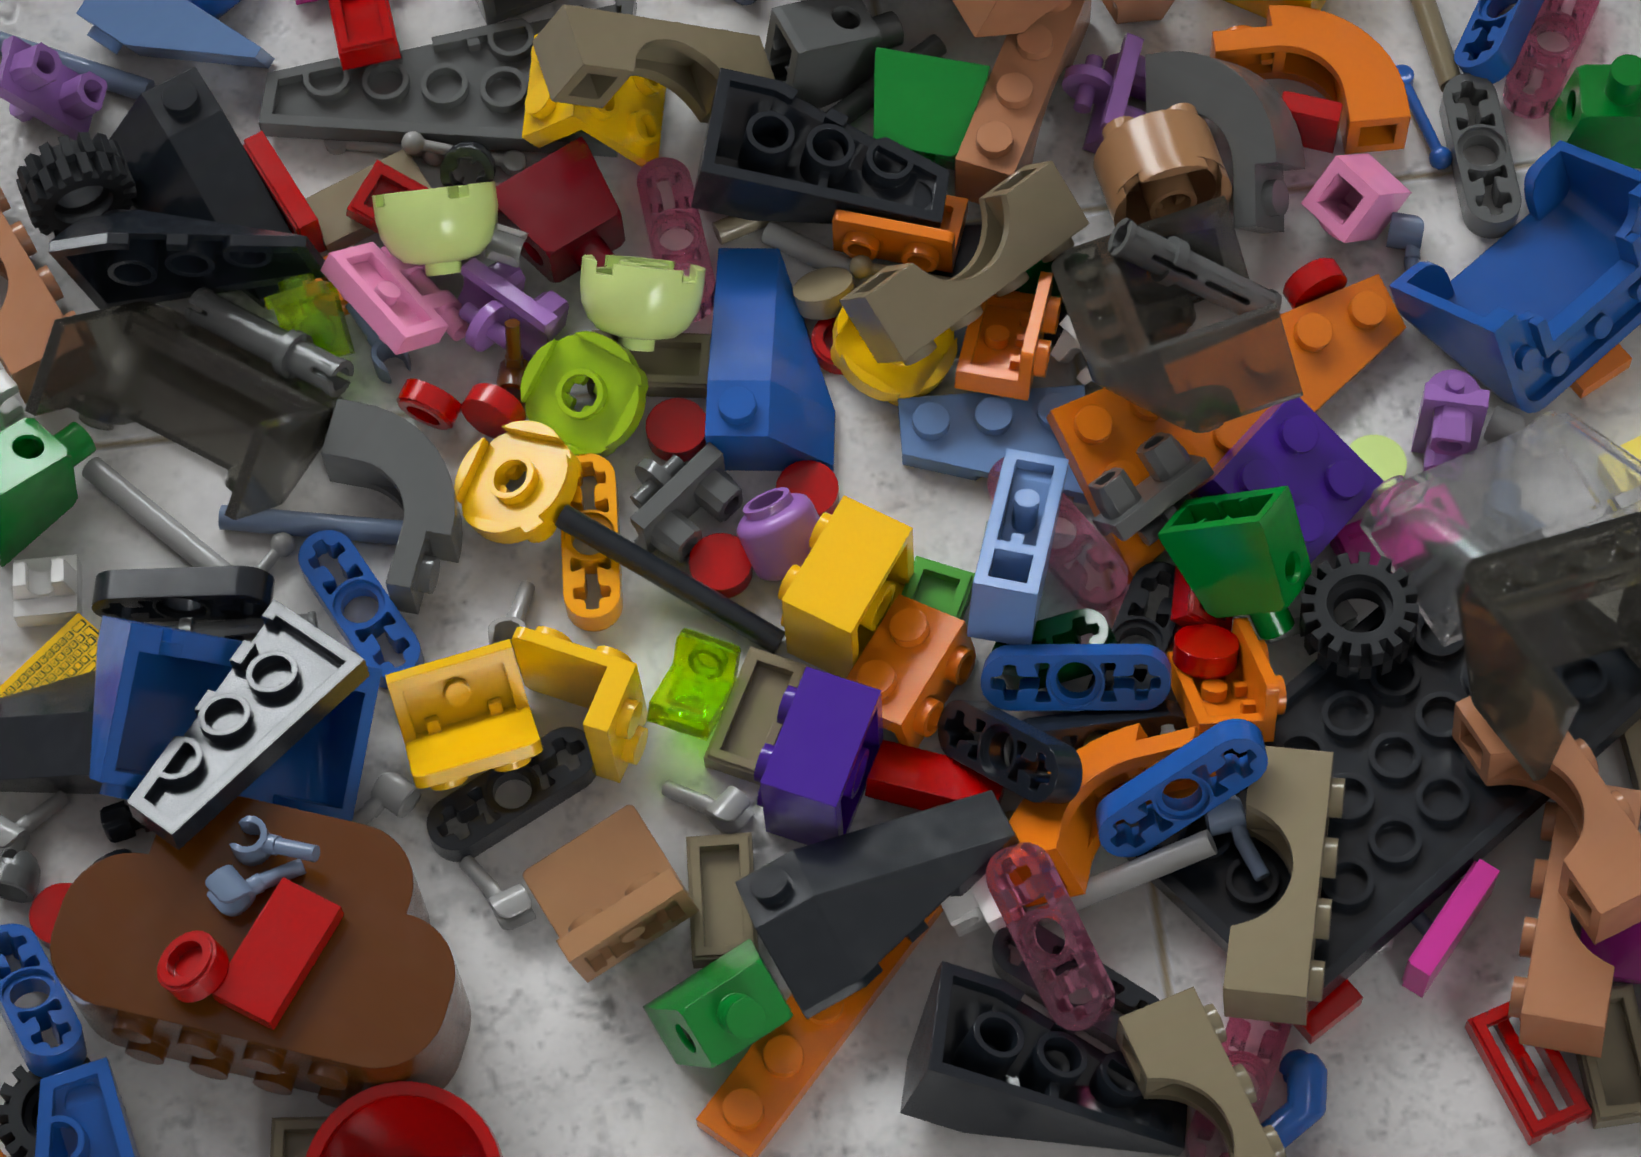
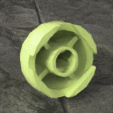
(437, 224)
(640, 298)

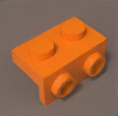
(903, 241)
(1007, 342)
(916, 665)
(1247, 693)

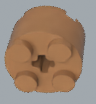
(1159, 164)

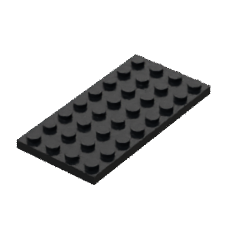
(1410, 798)

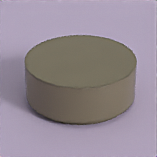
(820, 290)

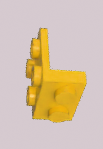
(626, 124)
(594, 679)
(464, 716)

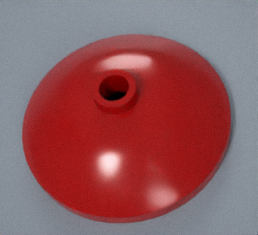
(404, 1122)

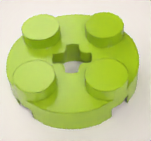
(618, 387)

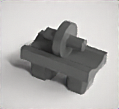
(674, 494)
(1154, 500)

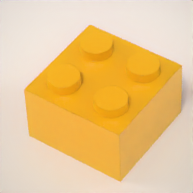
(845, 585)

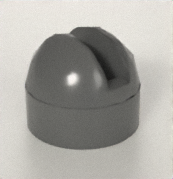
(18, 876)

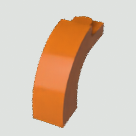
(1332, 59)
(1070, 829)

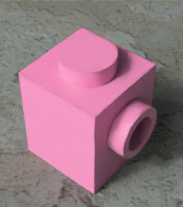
(1355, 198)

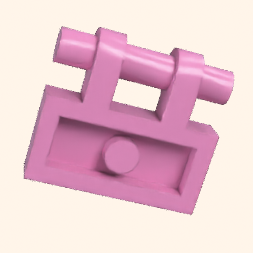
(394, 297)

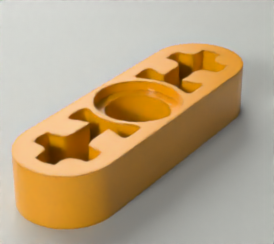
(577, 565)

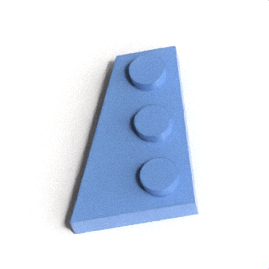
(972, 430)

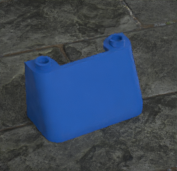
(1548, 290)
(148, 694)

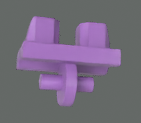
(1107, 87)
(46, 89)
(498, 294)
(1449, 417)

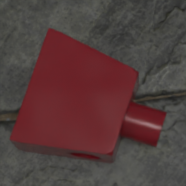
(563, 210)

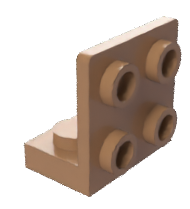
(609, 893)

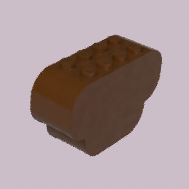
(368, 1014)

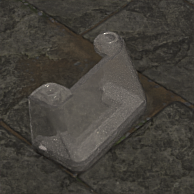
(1495, 498)

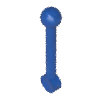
(1440, 156)

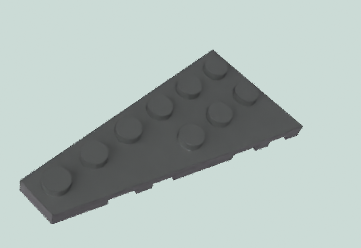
(448, 91)

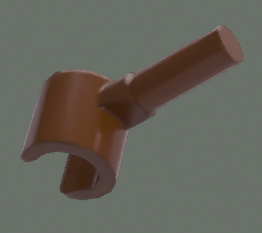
(513, 366)

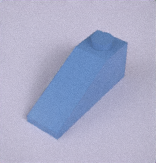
(170, 32)
(1017, 548)

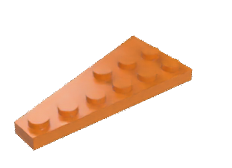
(1329, 346)

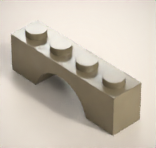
(595, 51)
(1022, 222)
(1272, 957)
(1180, 1058)

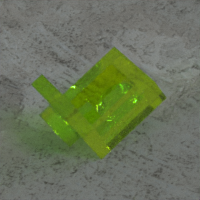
(314, 310)
(695, 685)

